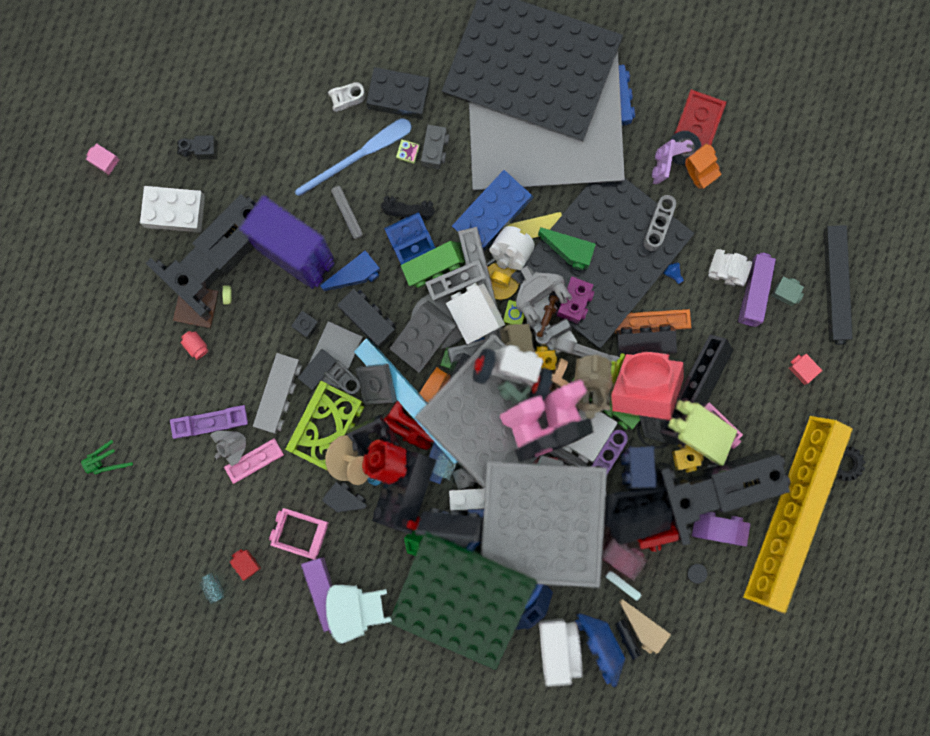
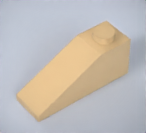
(647, 631)

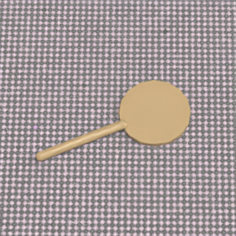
(355, 471)

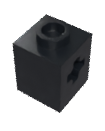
(305, 325)

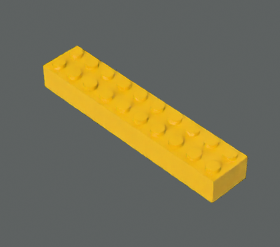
(798, 513)

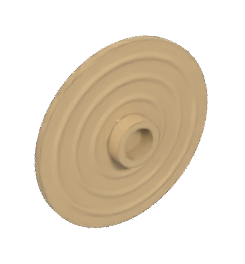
(339, 456)

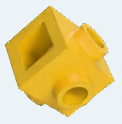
(548, 356)
(681, 461)

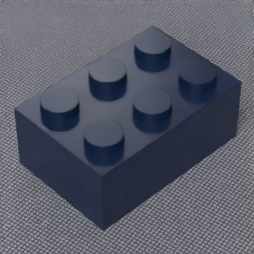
(638, 468)

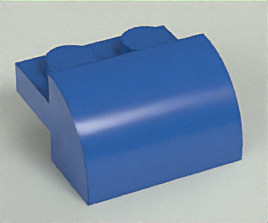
(409, 238)

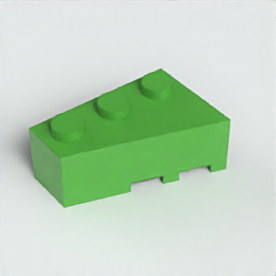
(434, 264)

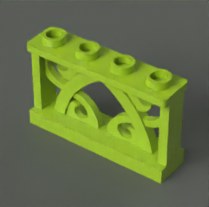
(321, 399)

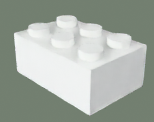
(172, 209)

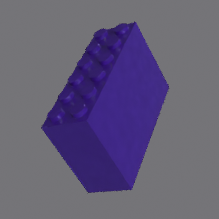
(288, 243)

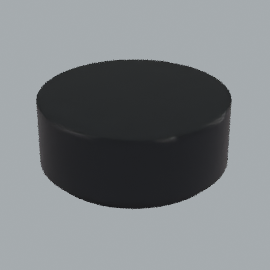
(697, 573)

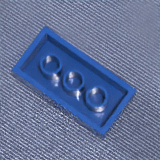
(495, 208)

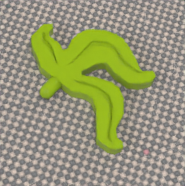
(616, 367)

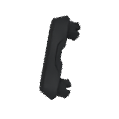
(400, 209)

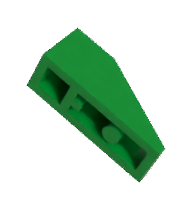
(571, 249)

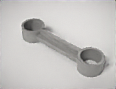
(579, 350)

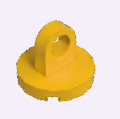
(501, 282)

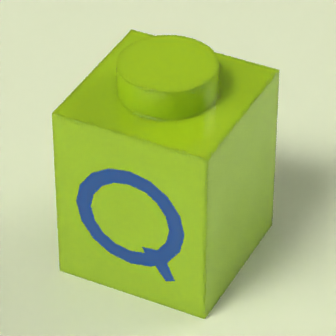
(512, 315)

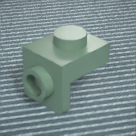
(510, 393)

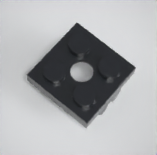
(360, 433)

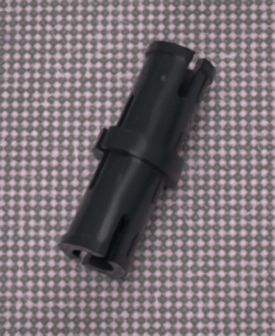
(628, 639)

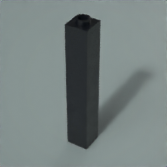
(838, 284)

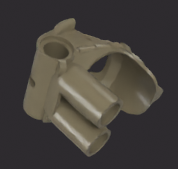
(597, 378)

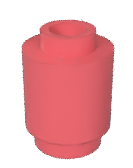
(194, 344)

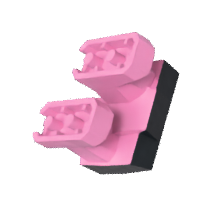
(562, 419)

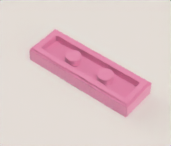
(254, 461)

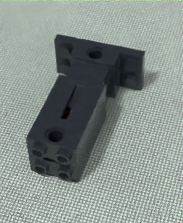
(214, 253)
(722, 488)

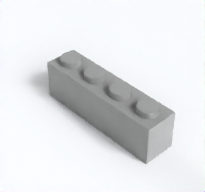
(276, 394)

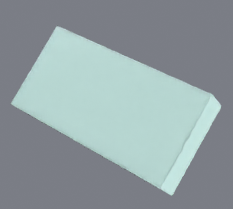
(623, 585)

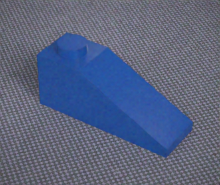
(354, 273)

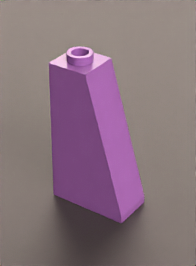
(757, 290)
(319, 585)

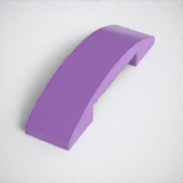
(209, 422)

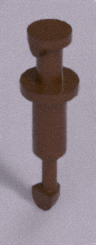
(549, 310)

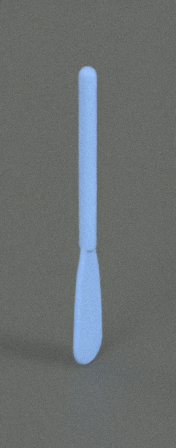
(384, 138)

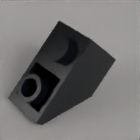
(342, 500)

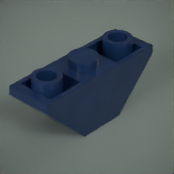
(536, 610)

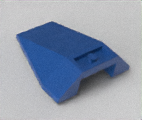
(605, 645)

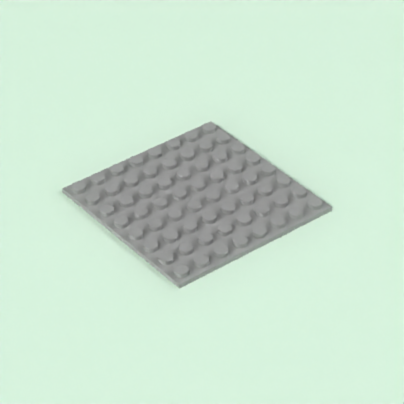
(546, 157)

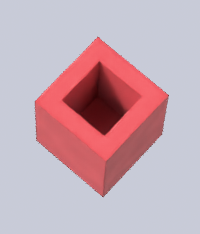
(804, 368)

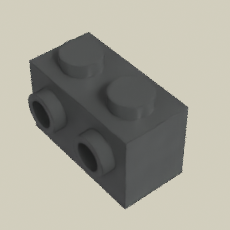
(434, 144)

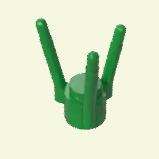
(93, 462)

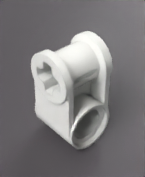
(345, 96)

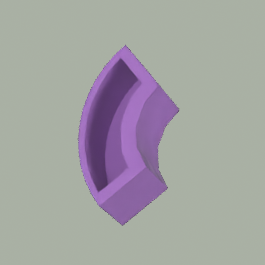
(721, 529)

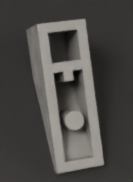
(455, 280)

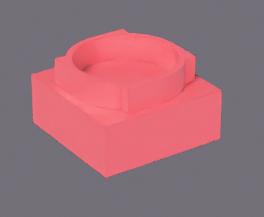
(648, 385)

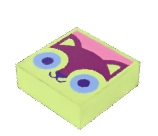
(407, 151)

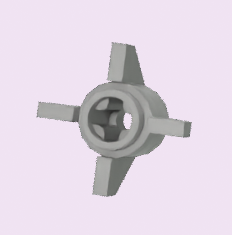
(230, 445)

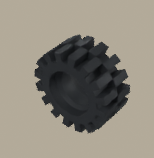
(857, 468)

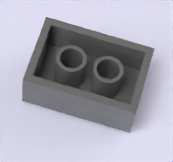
(423, 336)

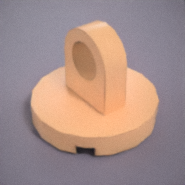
(557, 374)

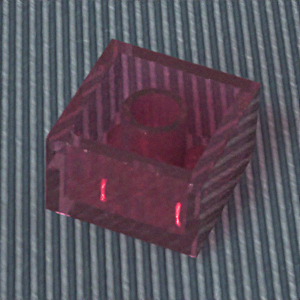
(623, 559)

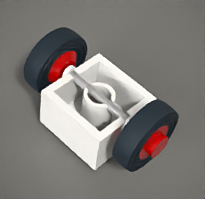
(515, 367)

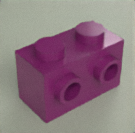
(575, 308)

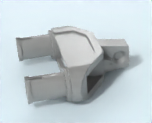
(535, 288)

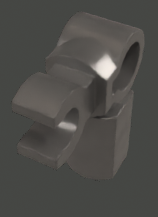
(554, 331)

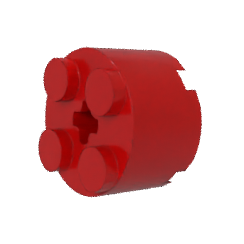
(384, 462)

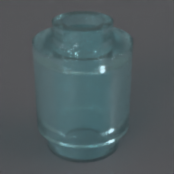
(212, 588)

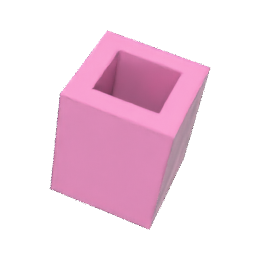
(102, 159)

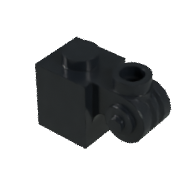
(202, 146)

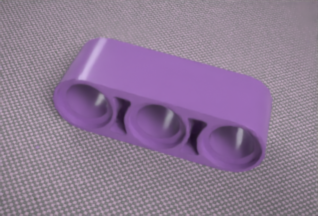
(613, 447)

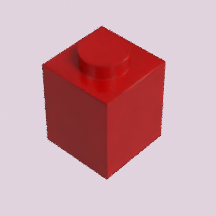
(244, 564)

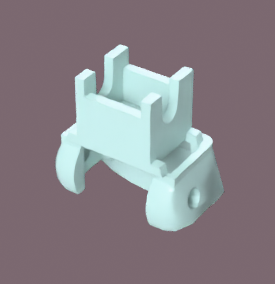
(352, 611)

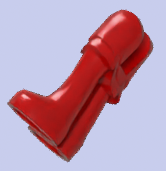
(415, 435)

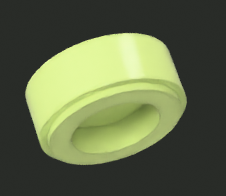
(227, 297)

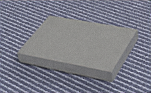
(339, 344)

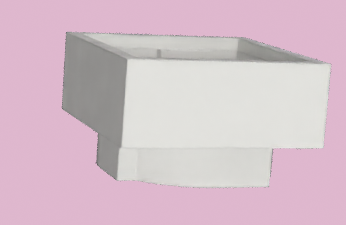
(559, 651)

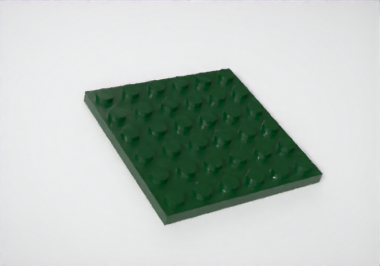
(462, 600)

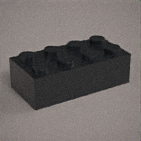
(403, 498)

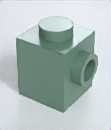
(788, 291)

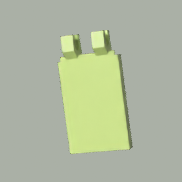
(704, 432)

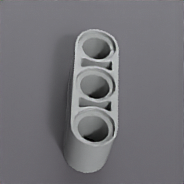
(659, 214)

